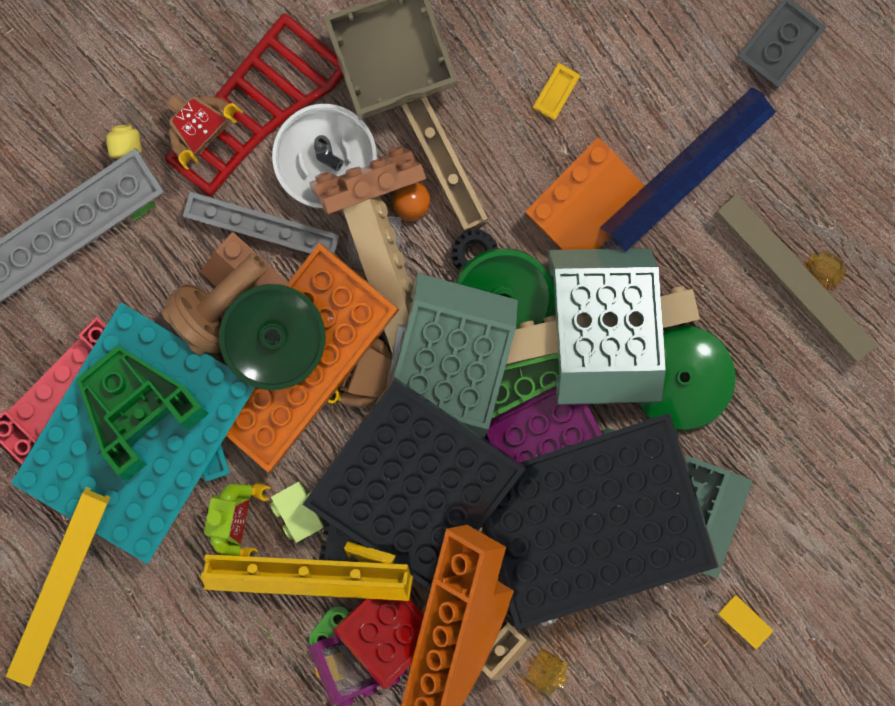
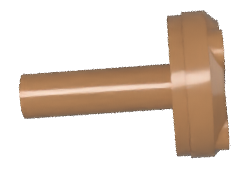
(199, 314)

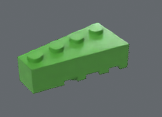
(526, 380)

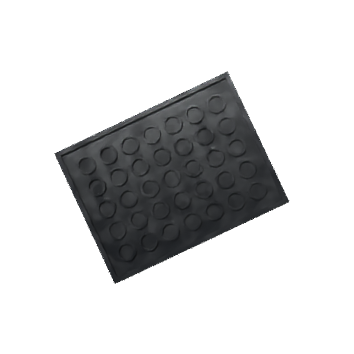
(600, 523)

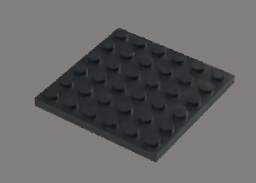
(410, 479)

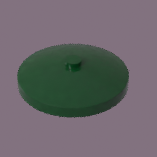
(272, 336)

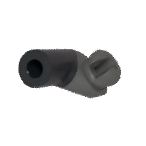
(324, 153)

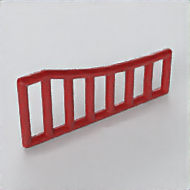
(280, 115)

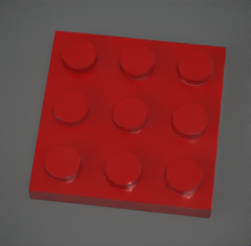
(382, 636)

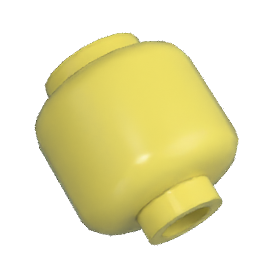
(122, 140)

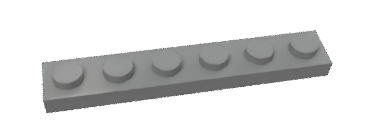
(257, 224)

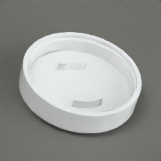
(295, 154)

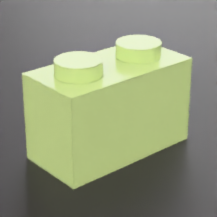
(298, 519)

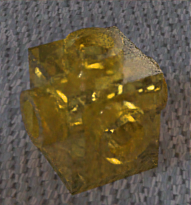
(547, 672)

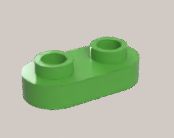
(327, 623)

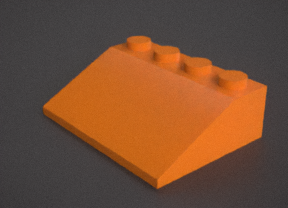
(584, 199)

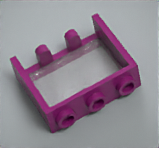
(342, 672)

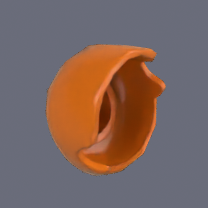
(411, 202)

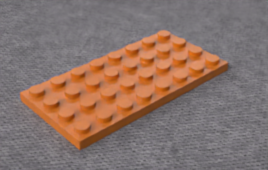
(352, 320)

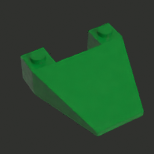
(128, 400)

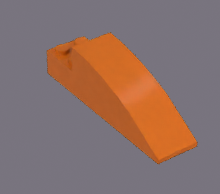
(459, 619)

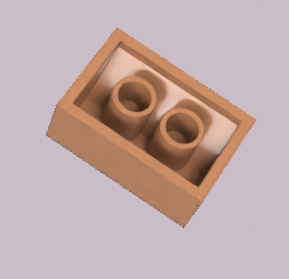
(229, 256)

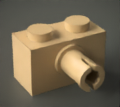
(506, 651)

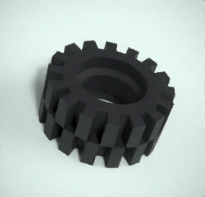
(465, 240)

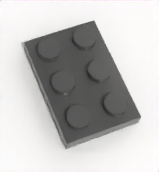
(781, 42)

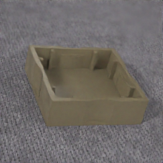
(390, 53)

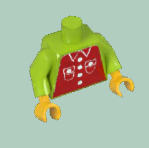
(228, 517)

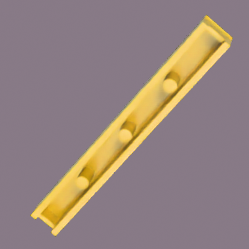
(307, 577)
(57, 587)

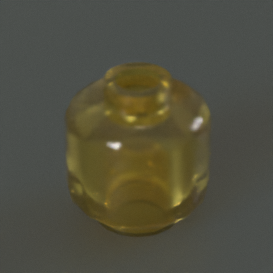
(827, 268)

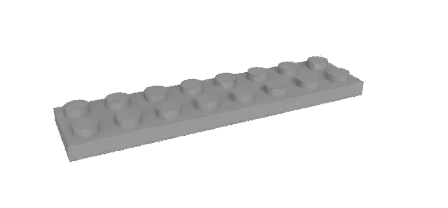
(75, 221)

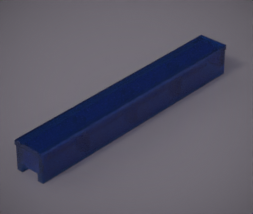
(688, 169)

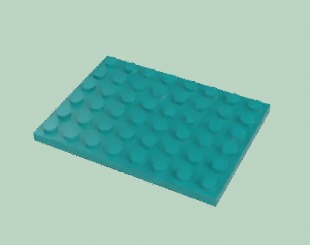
(146, 505)

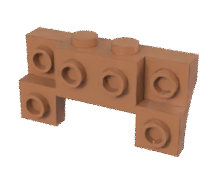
(361, 184)

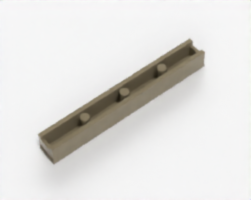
(796, 278)

